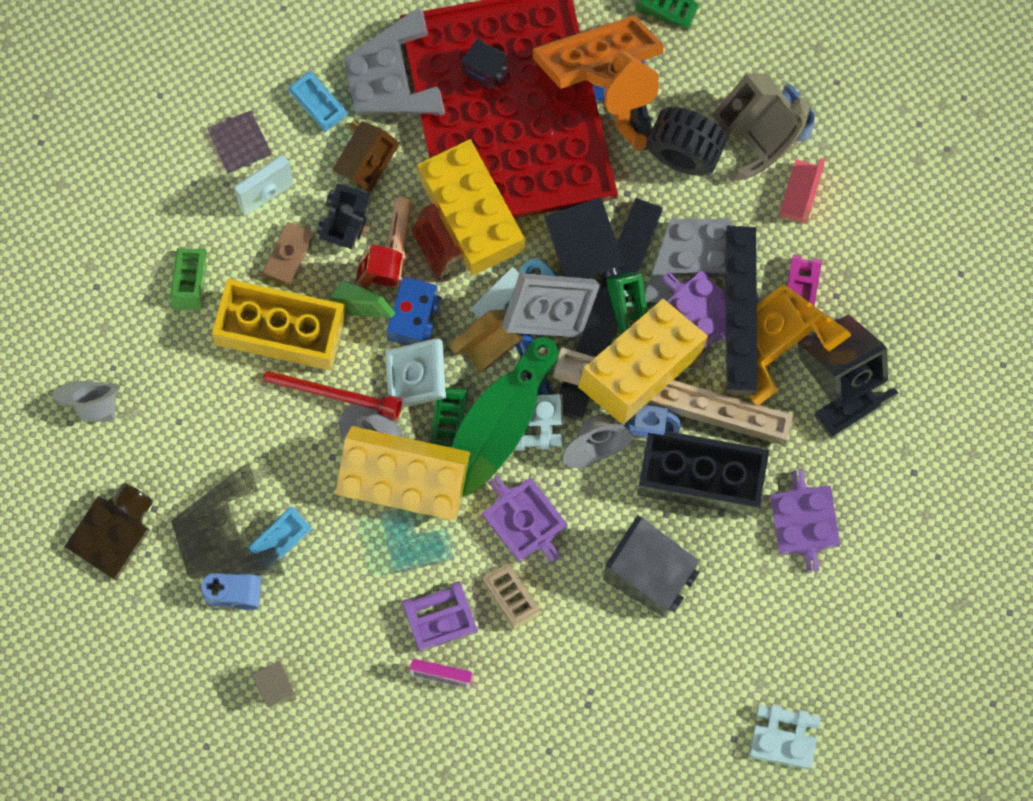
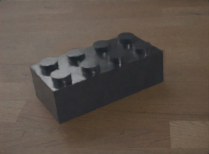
(703, 472)

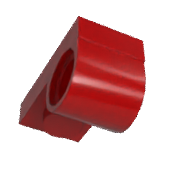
(379, 267)

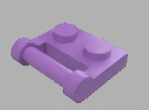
(442, 625)

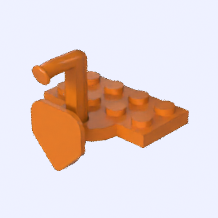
(609, 59)

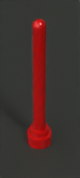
(388, 406)

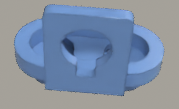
(652, 420)

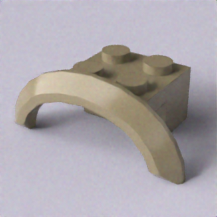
(763, 118)

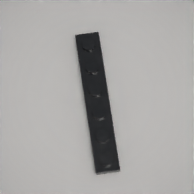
(741, 310)

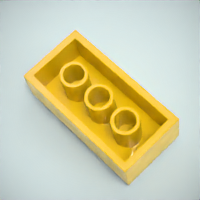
(471, 207)
(278, 324)
(642, 361)
(402, 473)

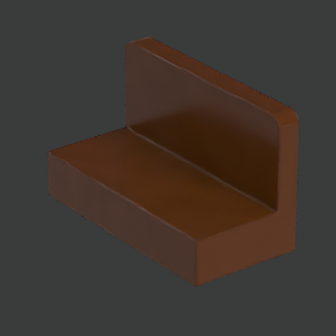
(366, 156)

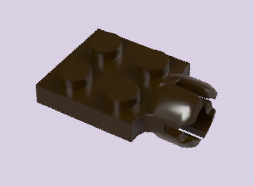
(112, 530)

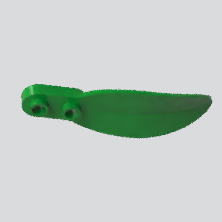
(502, 415)

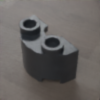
(345, 217)

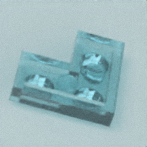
(411, 550)

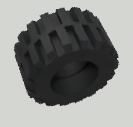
(686, 141)

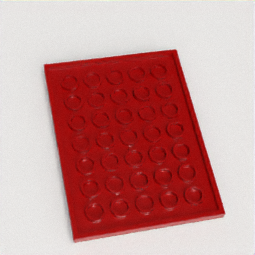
(531, 135)

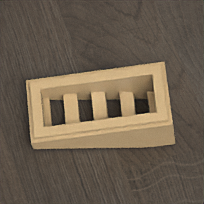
(521, 618)

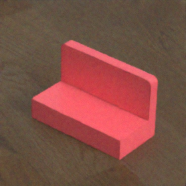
(801, 190)

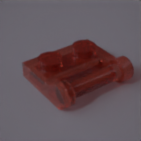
(436, 242)

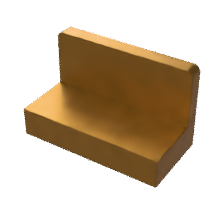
(485, 340)

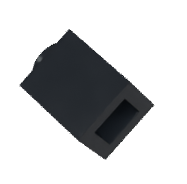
(485, 64)

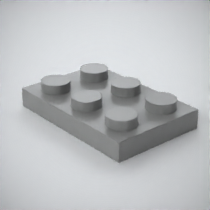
(550, 305)

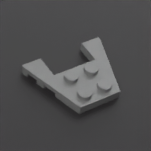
(379, 75)
(687, 250)

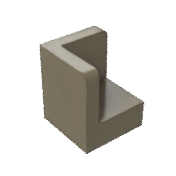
(273, 684)

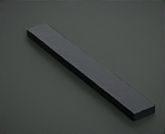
(602, 320)

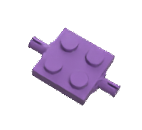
(700, 303)
(524, 519)
(805, 520)

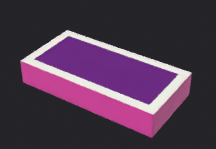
(441, 673)

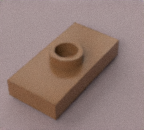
(288, 254)

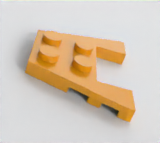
(783, 322)

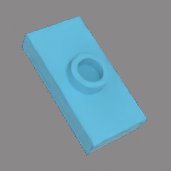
(317, 101)
(282, 533)

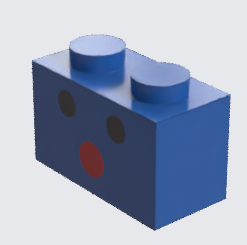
(413, 312)

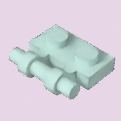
(546, 413)
(784, 746)

